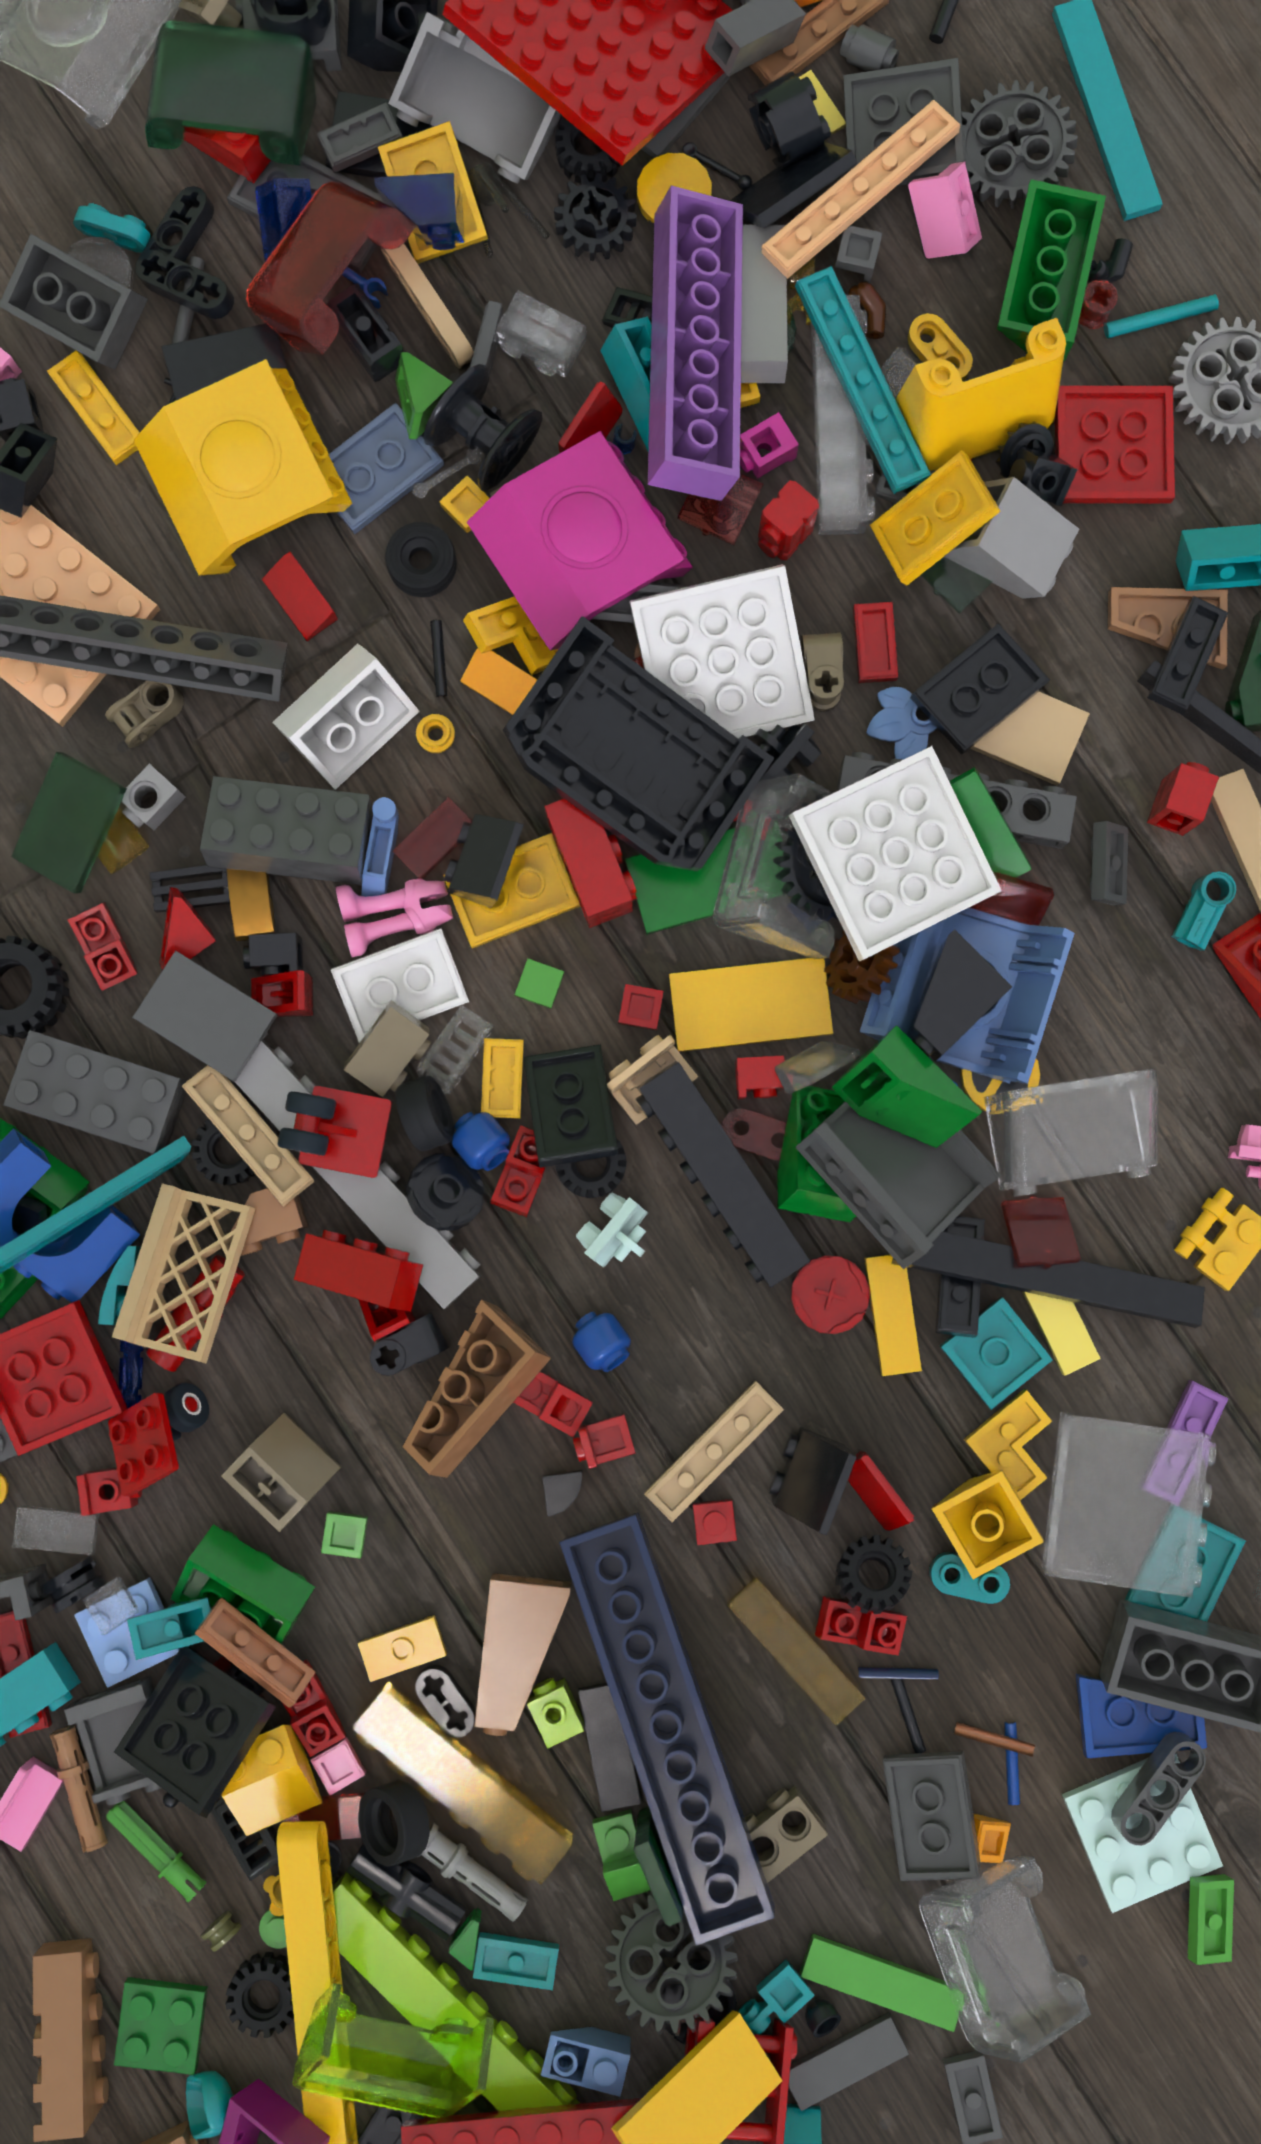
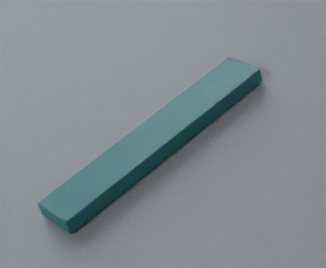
(1107, 108)
(862, 379)
(93, 1203)

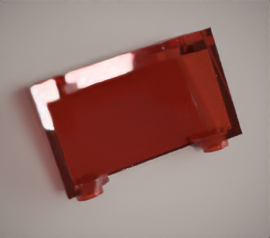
(312, 258)

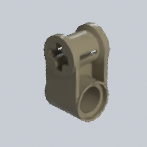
(823, 665)
(143, 713)

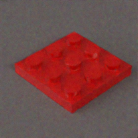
(1117, 443)
(54, 1379)

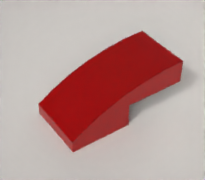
(554, 1403)

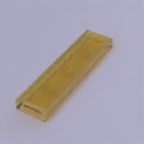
(796, 1651)

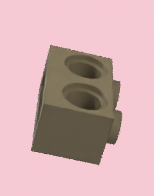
(787, 1841)

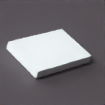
(412, 974)

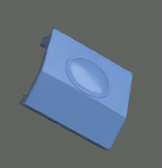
(1010, 1032)

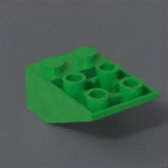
(906, 1091)
(798, 1183)

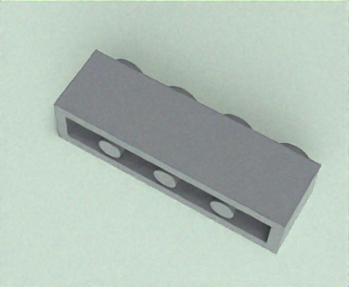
(763, 311)

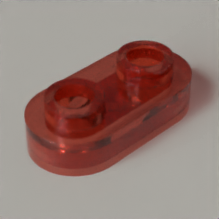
(759, 1133)

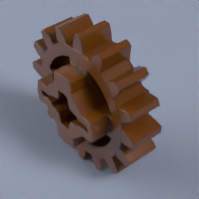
(855, 978)

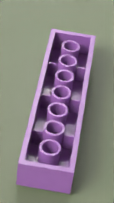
(696, 345)

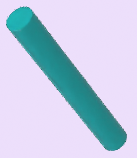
(1161, 316)

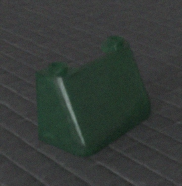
(231, 84)

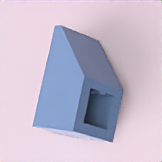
(588, 2058)

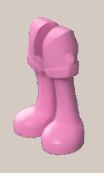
(415, 918)

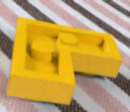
(508, 623)
(1001, 1439)

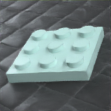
(1132, 1871)

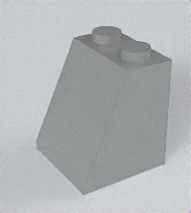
(1020, 544)

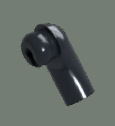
(1115, 267)

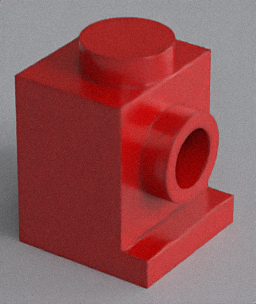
(757, 1075)
(92, 1492)

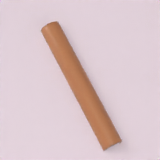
(994, 1739)

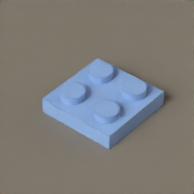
(115, 1650)

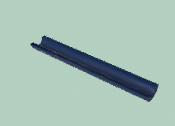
(898, 1673)

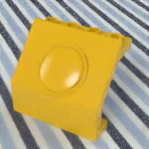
(238, 463)

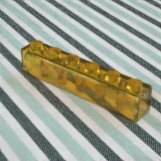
(463, 1783)

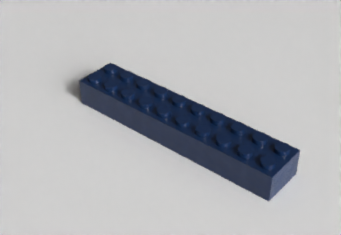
(668, 1729)

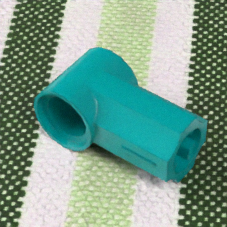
(1202, 912)

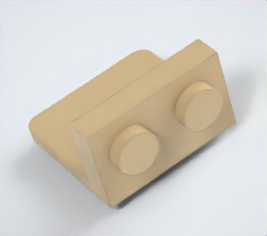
(625, 1077)

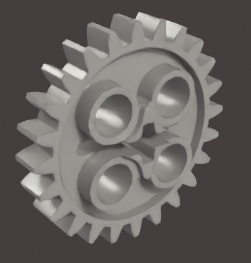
(1230, 381)

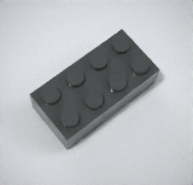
(287, 830)
(95, 1093)
(1184, 1665)

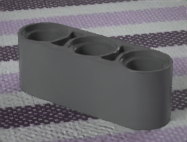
(1157, 1809)

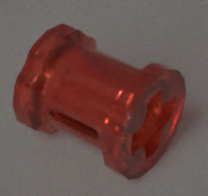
(1103, 299)

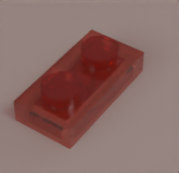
(432, 839)

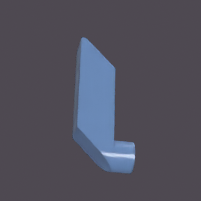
(380, 848)

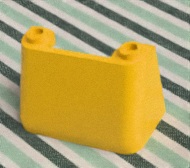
(978, 413)

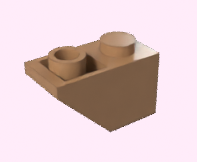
(272, 1220)

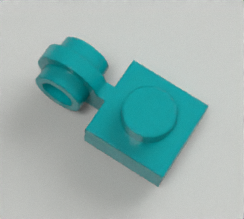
(782, 1992)

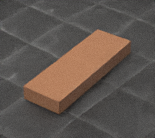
(255, 1652)

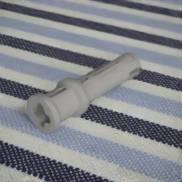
(455, 1862)

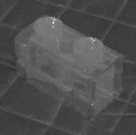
(540, 335)

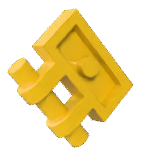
(1232, 1247)

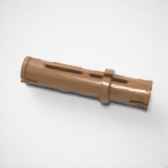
(76, 1781)

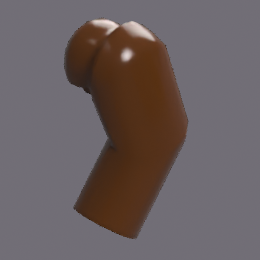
(874, 306)

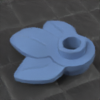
(899, 723)

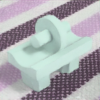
(619, 1234)

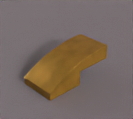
(250, 903)

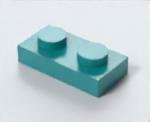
(516, 1961)

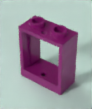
(263, 2109)

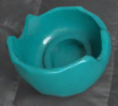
(207, 2103)

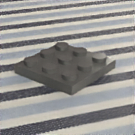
(888, 98)

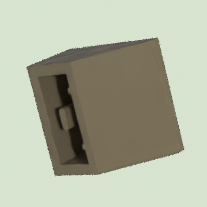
(281, 1472)

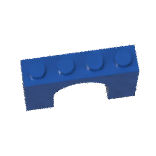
(75, 1259)

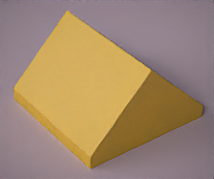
(986, 1522)

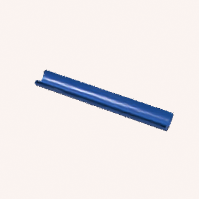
(1012, 1767)

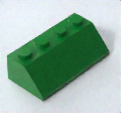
(1050, 261)

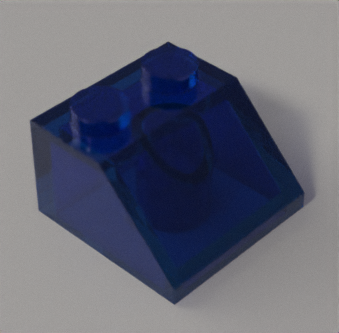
(430, 203)

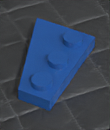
(1127, 1726)

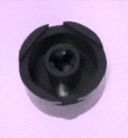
(294, 17)
(788, 118)

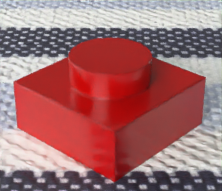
(640, 1007)
(714, 1522)

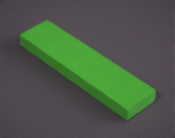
(879, 1982)

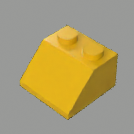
(272, 1782)

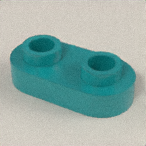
(124, 231)
(964, 1585)

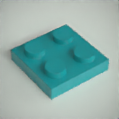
(999, 1356)

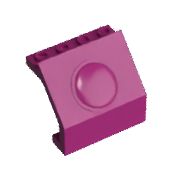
(576, 537)

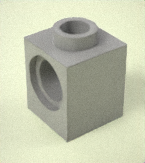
(167, 798)

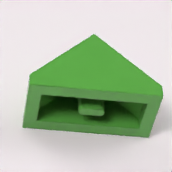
(418, 392)

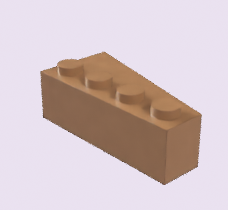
(475, 1390)
(67, 2039)

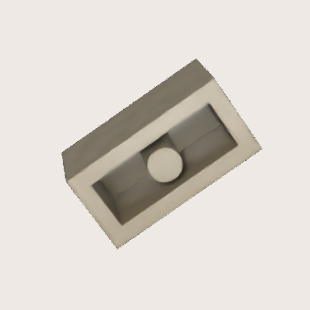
(388, 1049)

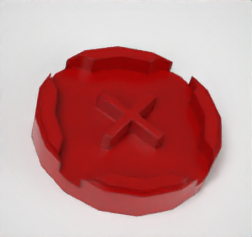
(830, 1294)

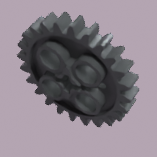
(1004, 114)
(700, 1986)

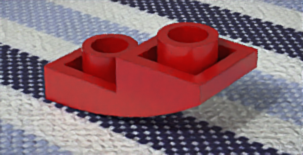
(103, 946)
(520, 1175)
(868, 1631)
(315, 1718)

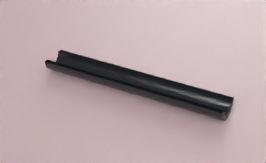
(438, 658)
(908, 1715)

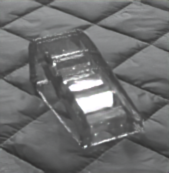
(434, 1054)

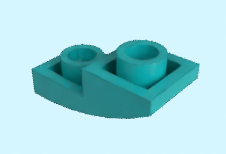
(116, 1286)

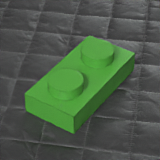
(1210, 1919)

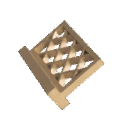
(154, 1272)

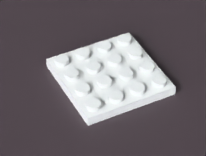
(729, 649)
(895, 853)

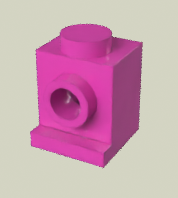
(770, 435)

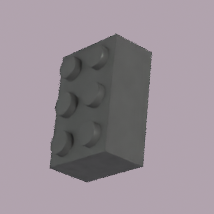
(72, 302)

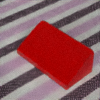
(597, 414)
(299, 597)
(878, 1494)

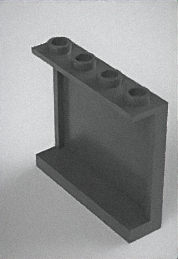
(894, 1182)

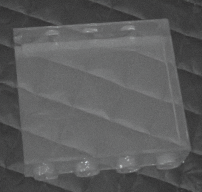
(1128, 1505)

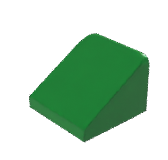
(465, 1939)

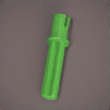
(155, 1849)

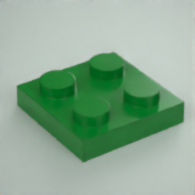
(160, 2026)

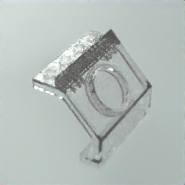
(83, 46)

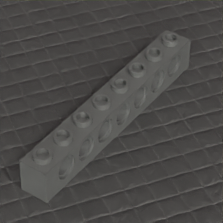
(141, 648)

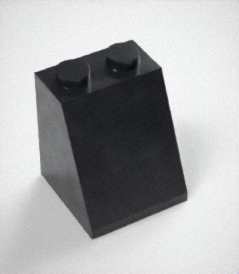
(955, 996)

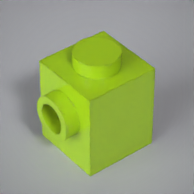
(555, 1711)

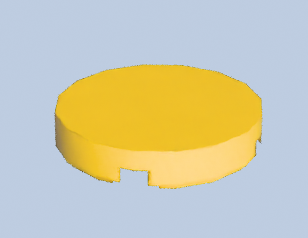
(669, 170)

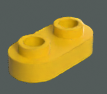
(944, 344)

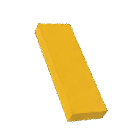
(95, 406)
(892, 1316)

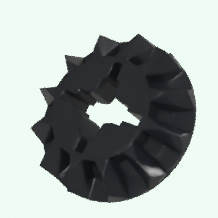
(1028, 435)

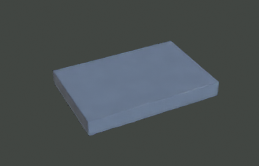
(381, 466)

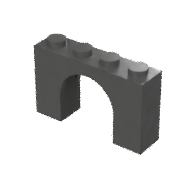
(753, 32)

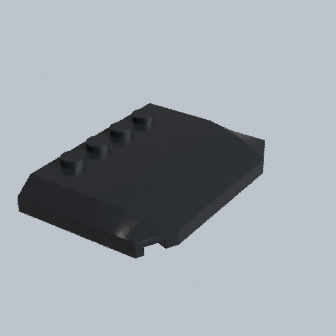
(633, 752)

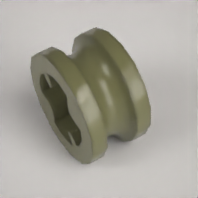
(221, 1931)

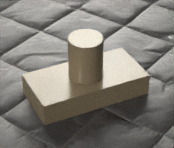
(212, 12)

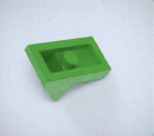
(616, 1846)

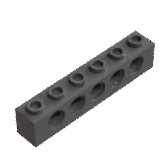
(1053, 803)

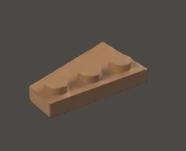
(1155, 614)

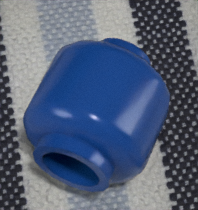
(480, 1141)
(601, 1341)

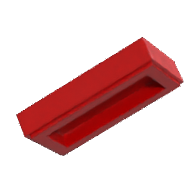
(875, 642)

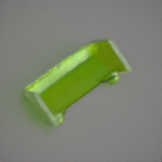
(392, 2061)

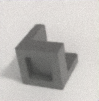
(859, 251)

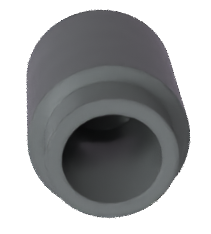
(869, 48)

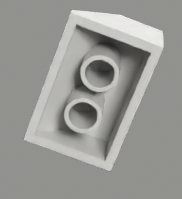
(346, 716)

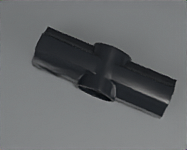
(409, 1892)

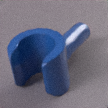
(367, 286)

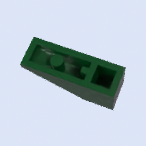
(1245, 692)

